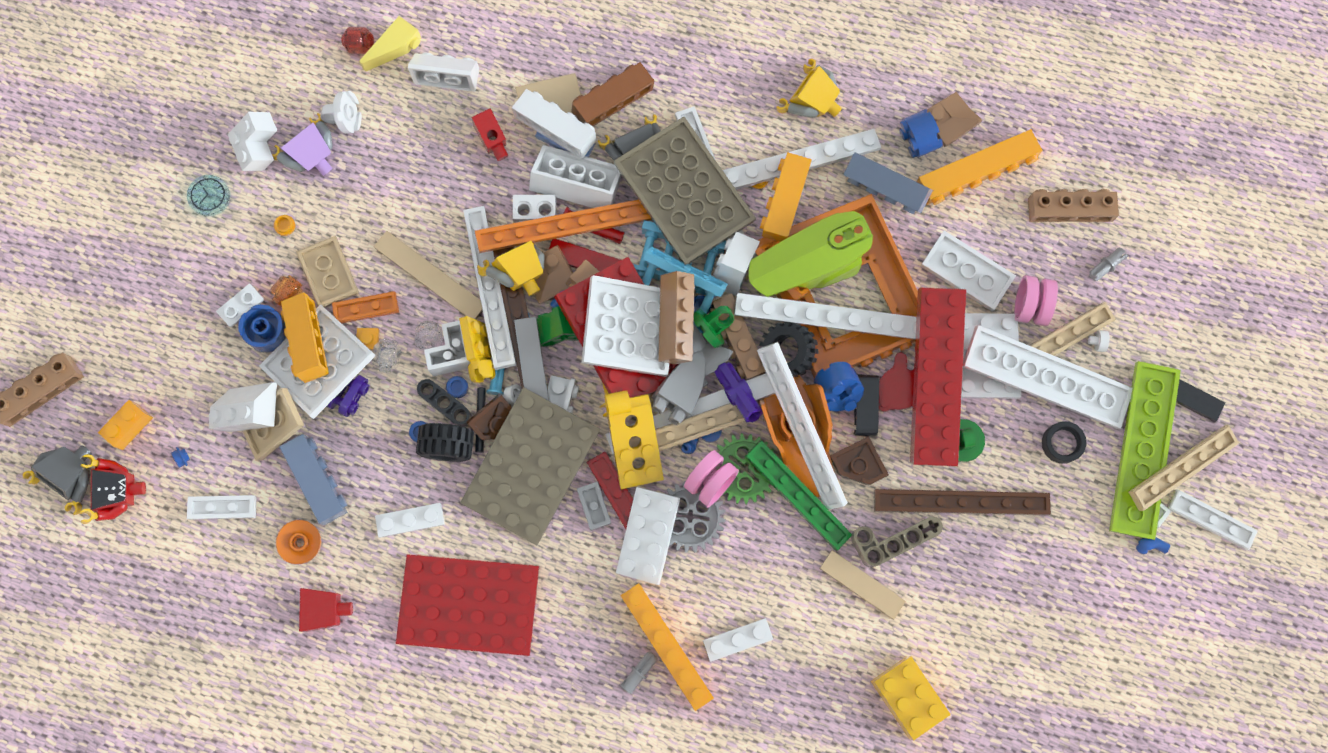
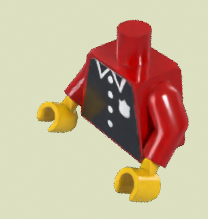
(110, 489)

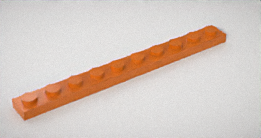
(561, 225)

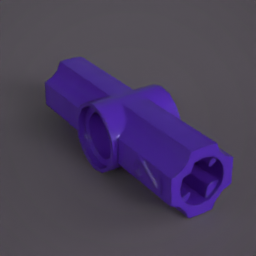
(738, 392)

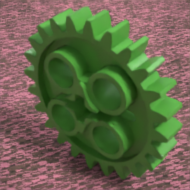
(734, 489)

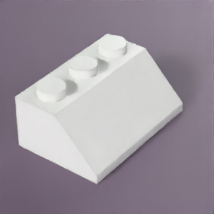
(444, 71)
(244, 408)

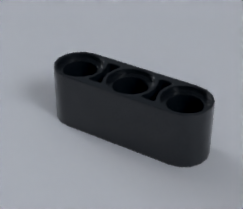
(439, 394)
(867, 412)

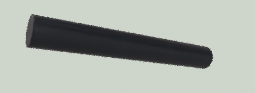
(481, 398)

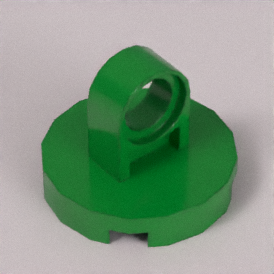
(712, 326)
(970, 441)

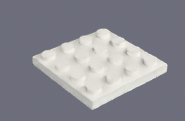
(623, 326)
(344, 360)
(975, 384)

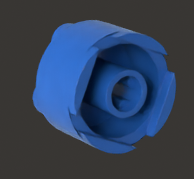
(921, 133)
(257, 319)
(840, 386)

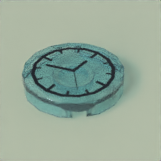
(208, 195)

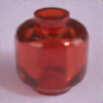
(357, 40)

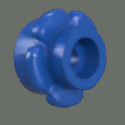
(180, 457)

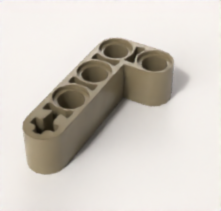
(899, 539)

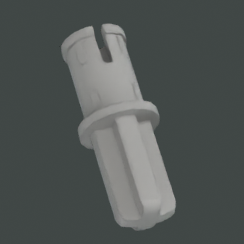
(1108, 264)
(639, 672)

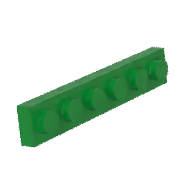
(798, 495)

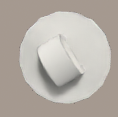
(343, 112)

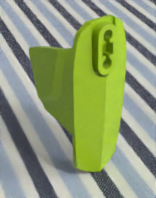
(812, 256)

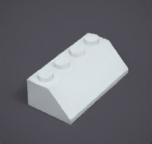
(573, 178)

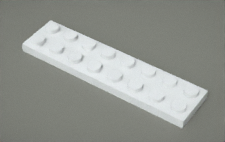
(1047, 377)

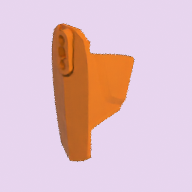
(783, 437)

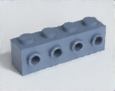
(887, 182)
(313, 479)

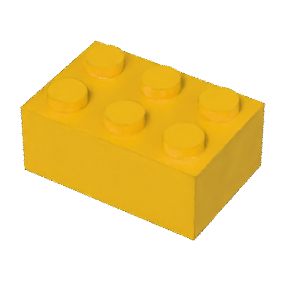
(910, 698)

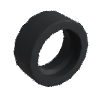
(1080, 442)

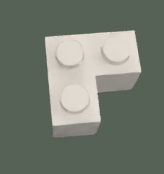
(250, 141)
(735, 263)
(450, 356)

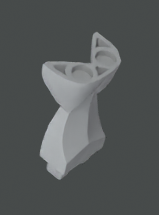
(684, 384)

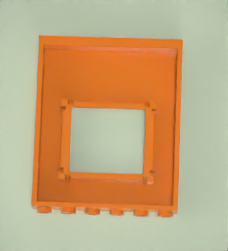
(891, 278)

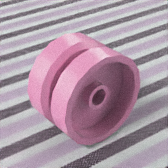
(1036, 300)
(711, 478)

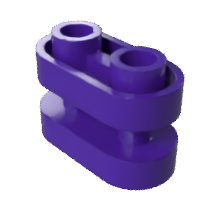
(349, 404)

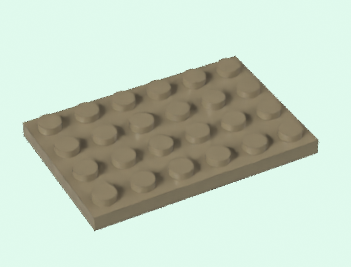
(684, 191)
(530, 466)

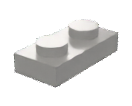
(593, 506)

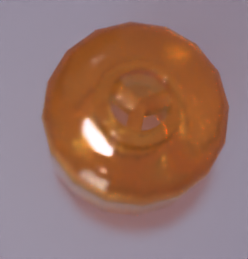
(285, 288)

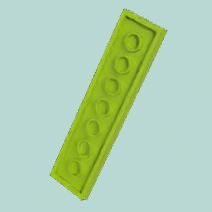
(1144, 446)

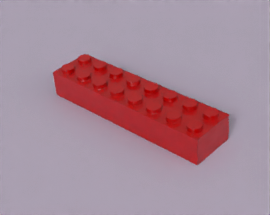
(938, 376)

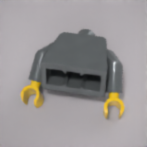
(630, 140)
(63, 474)

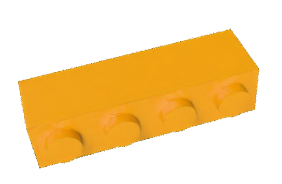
(786, 197)
(304, 338)

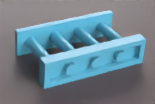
(651, 233)
(659, 259)

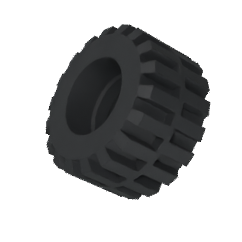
(804, 340)
(444, 442)

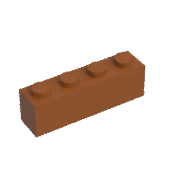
(613, 95)

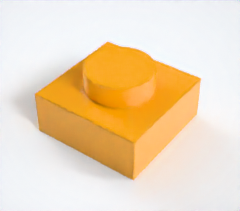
(368, 336)

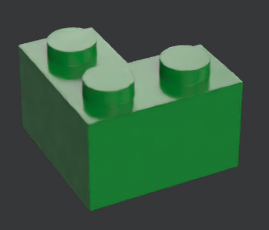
(554, 328)

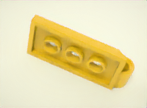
(618, 407)

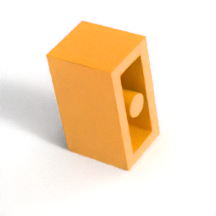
(125, 425)

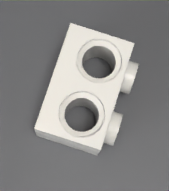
(535, 205)

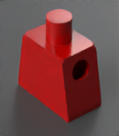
(487, 127)
(321, 609)

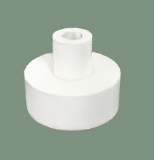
(1100, 341)
(511, 393)

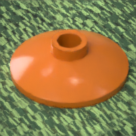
(287, 542)

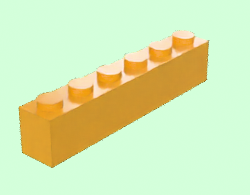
(981, 166)
(667, 647)

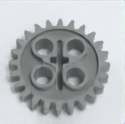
(688, 537)

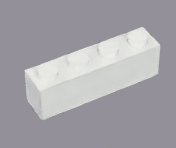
(554, 123)

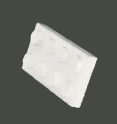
(968, 270)
(648, 535)

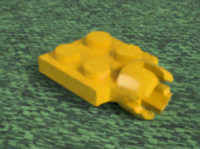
(477, 349)

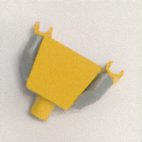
(814, 95)
(517, 268)

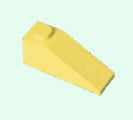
(392, 44)

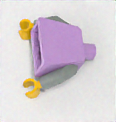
(307, 149)

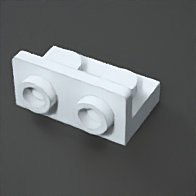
(240, 303)
(562, 391)

